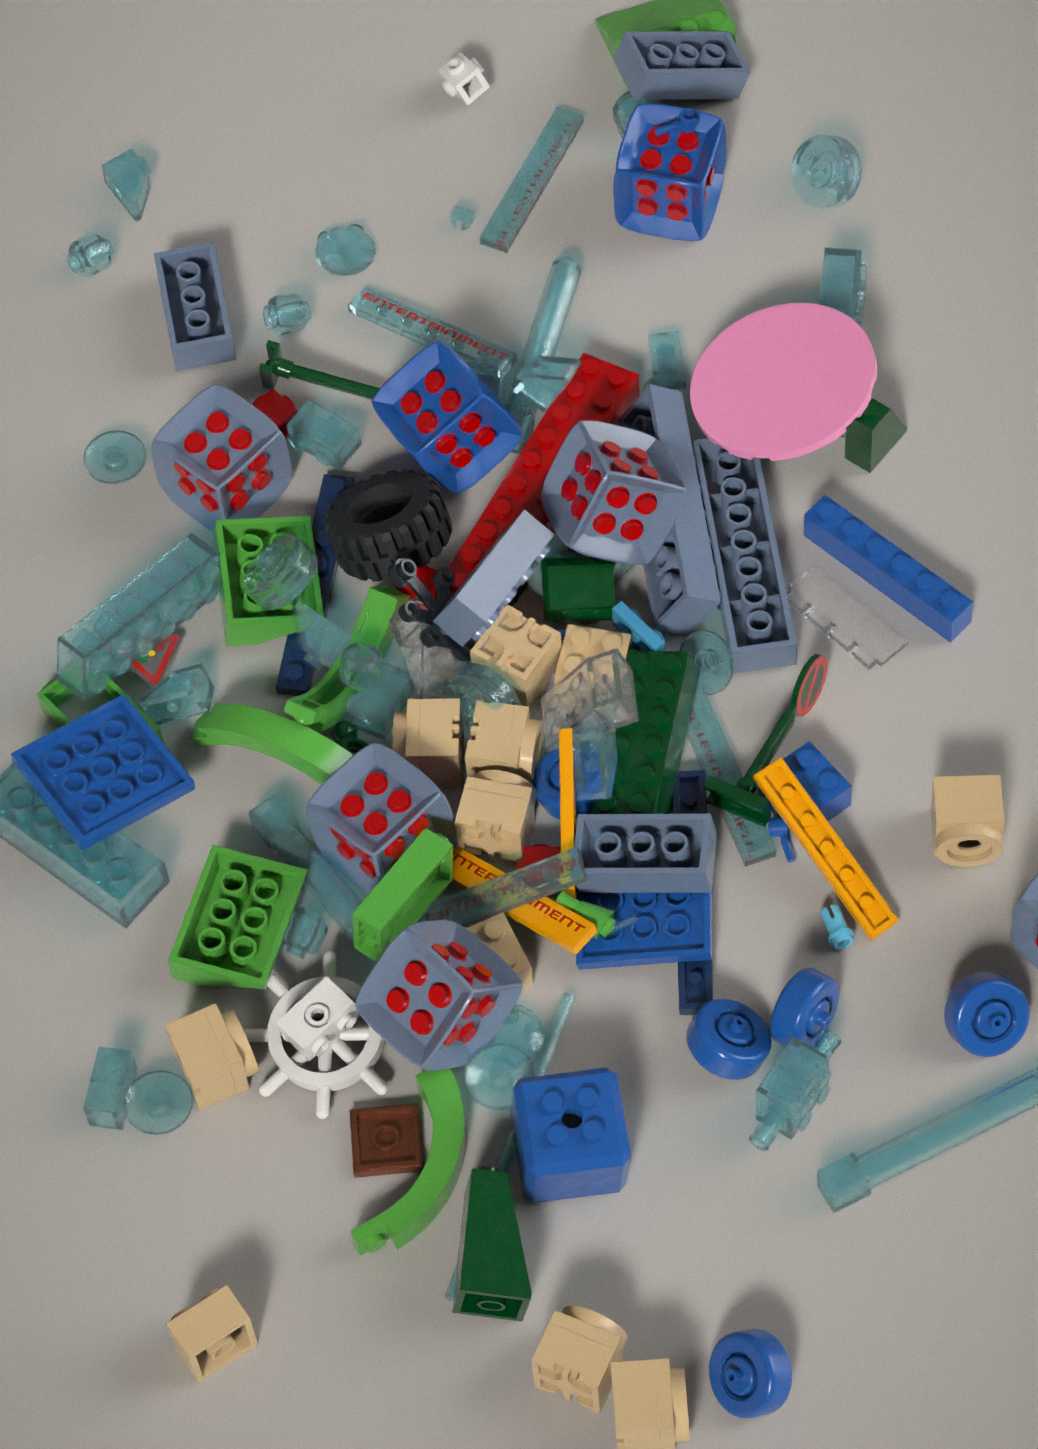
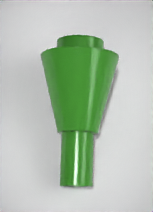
(597, 915)

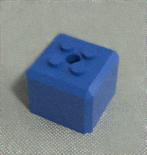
(563, 1160)

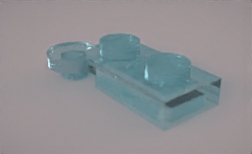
(666, 361)

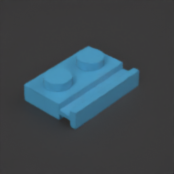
(631, 622)

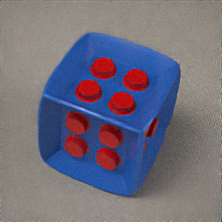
(669, 180)
(447, 418)

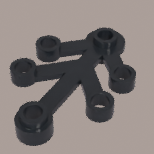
(404, 573)

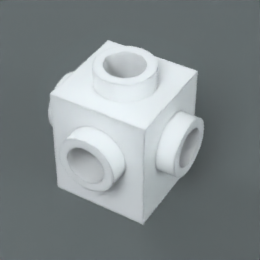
(463, 78)

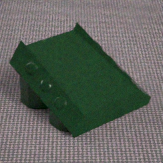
(577, 589)

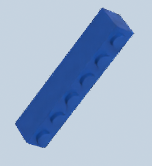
(888, 568)

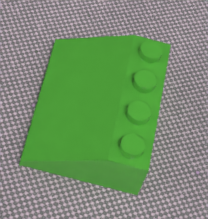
(664, 17)
(239, 545)
(236, 920)

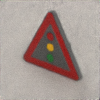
(156, 662)

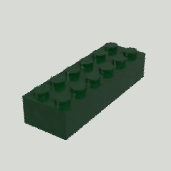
(653, 746)

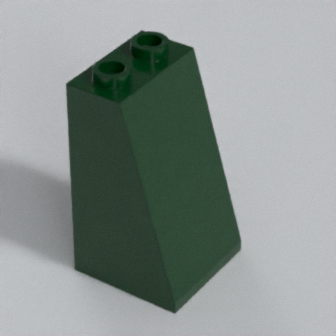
(491, 1258)

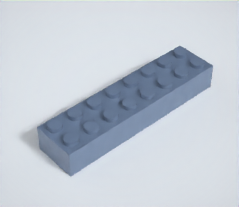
(746, 559)
(682, 573)

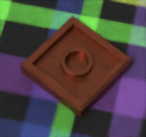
(386, 1140)

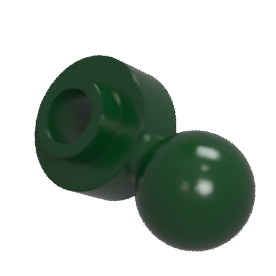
(346, 735)

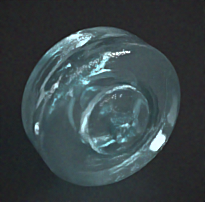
(826, 171)
(280, 572)
(483, 684)

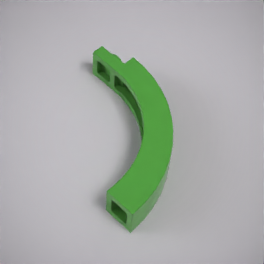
(328, 699)
(272, 736)
(439, 1176)

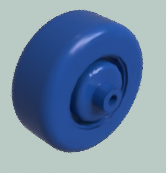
(547, 784)
(804, 1007)
(987, 1014)
(728, 1039)
(750, 1373)

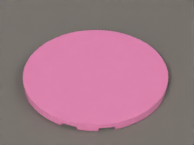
(783, 381)

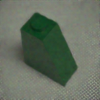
(872, 435)

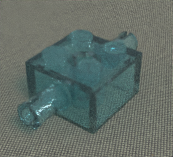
(793, 1089)

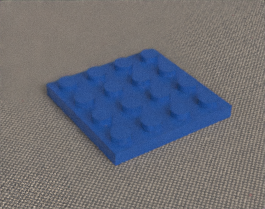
(102, 772)
(667, 930)

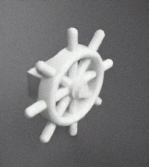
(317, 1021)

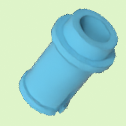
(839, 934)

